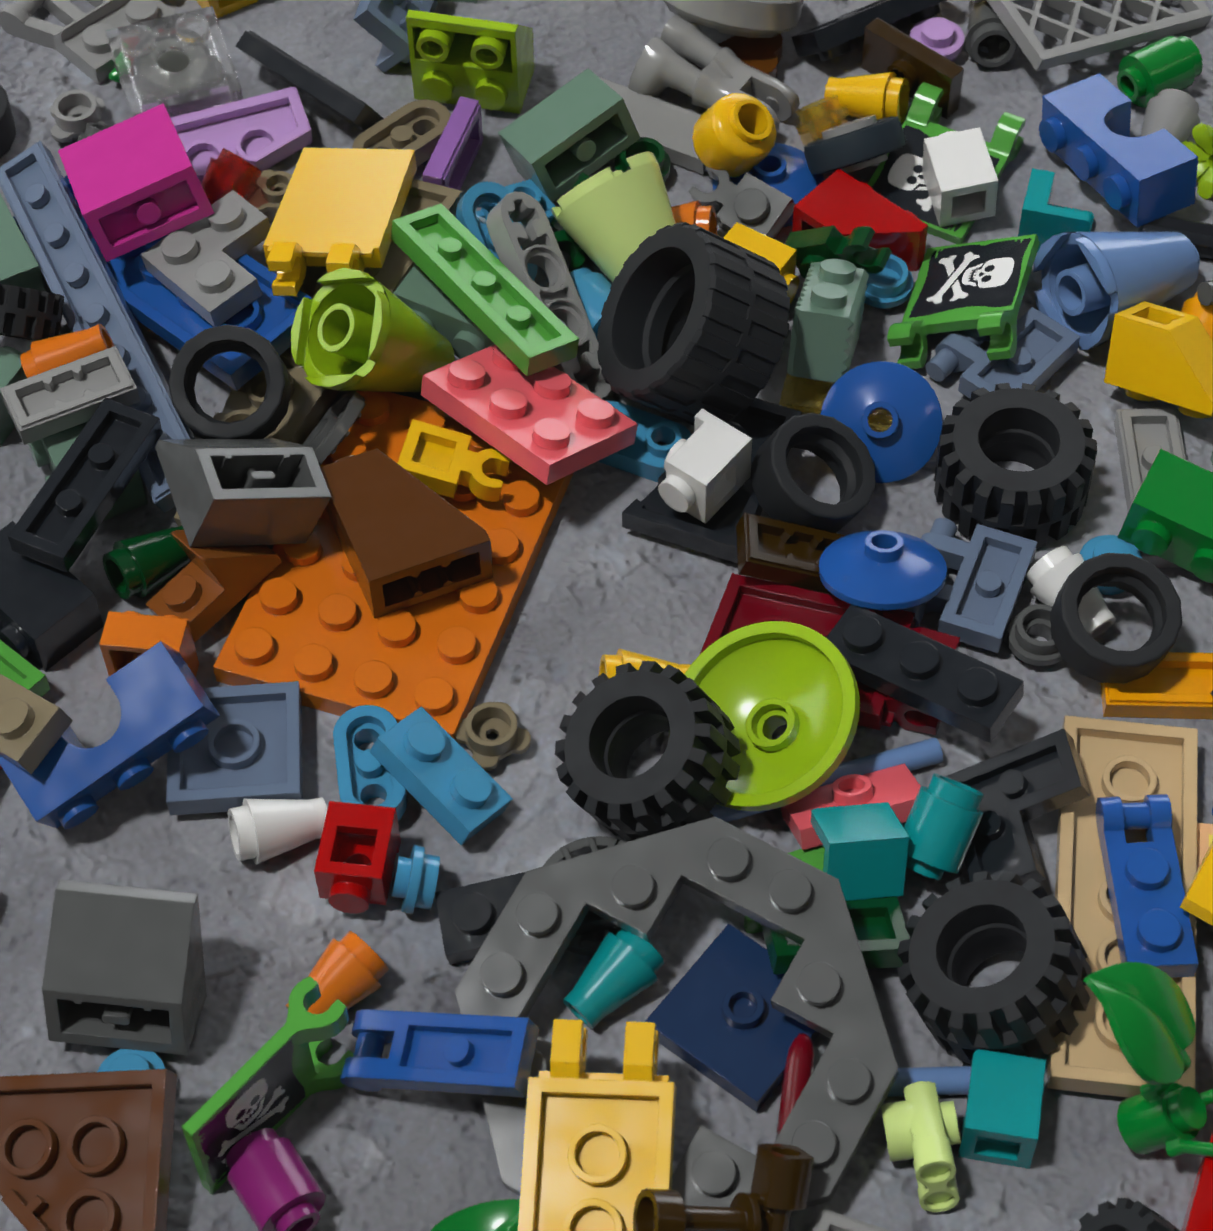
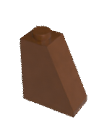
(401, 534)

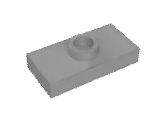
(68, 394)

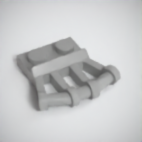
(84, 36)

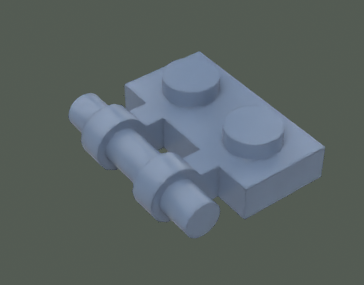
(1040, 353)
(987, 583)

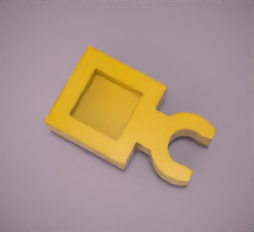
(444, 460)

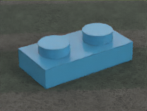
(440, 775)

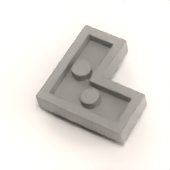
(202, 257)

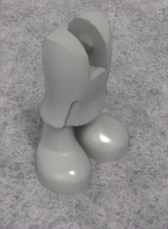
(668, 64)

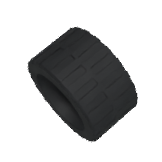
(693, 324)

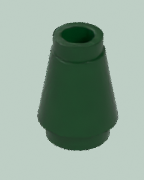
(144, 563)

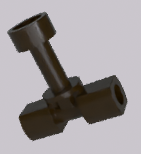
(777, 1189)

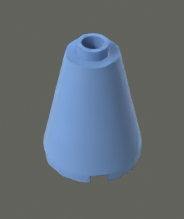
(1102, 273)

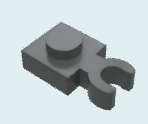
(748, 203)

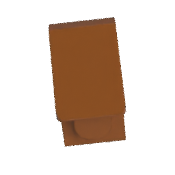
(212, 582)

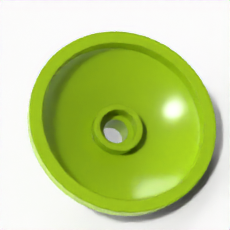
(776, 678)

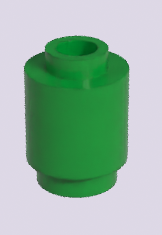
(1159, 66)

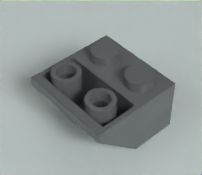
(244, 490)
(124, 967)

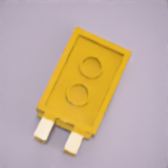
(337, 212)
(595, 1135)

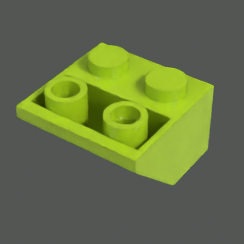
(470, 60)

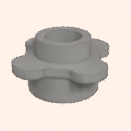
(73, 112)

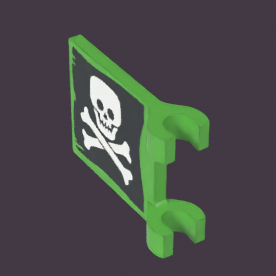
(901, 174)
(967, 289)
(268, 1084)

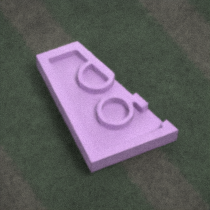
(254, 128)

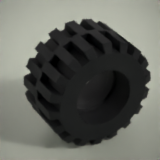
(1022, 429)
(616, 722)
(968, 928)

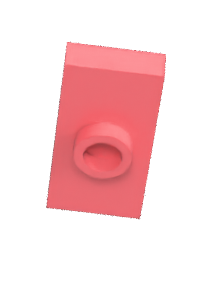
(888, 785)

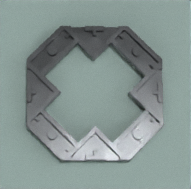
(634, 889)

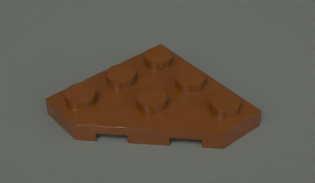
(88, 1149)

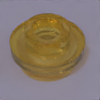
(821, 116)

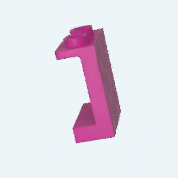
(134, 182)

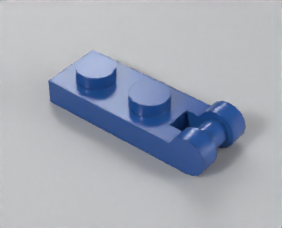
(1146, 885)
(441, 1053)

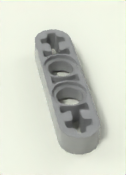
(561, 296)

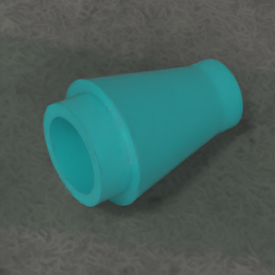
(614, 975)

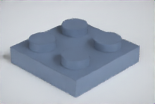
(246, 754)

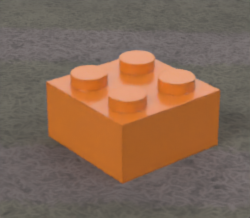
(132, 634)

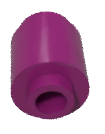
(274, 1183)

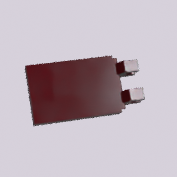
(758, 600)

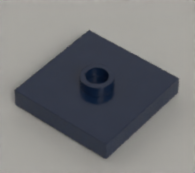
(725, 1020)

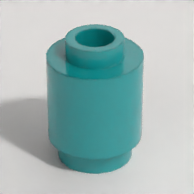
(942, 826)

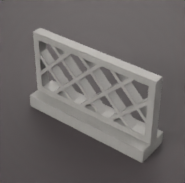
(1080, 44)

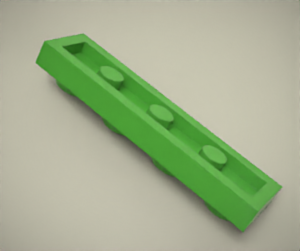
(484, 289)

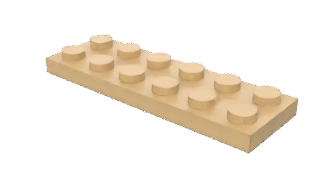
(1128, 764)

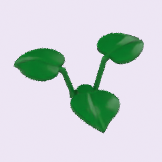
(1152, 1031)

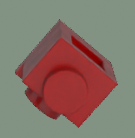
(357, 855)

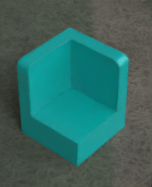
(1047, 219)
(863, 849)
(1002, 1109)

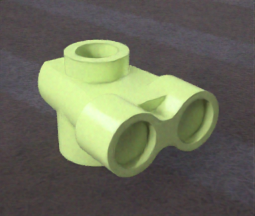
(924, 1132)

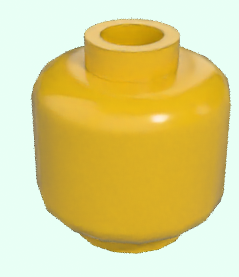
(734, 134)

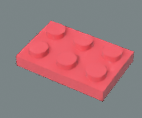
(534, 420)

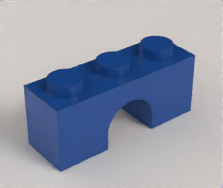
(1136, 175)
(159, 712)

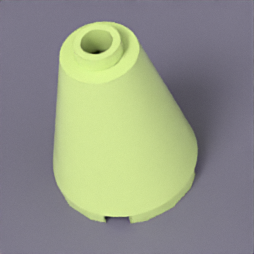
(616, 212)

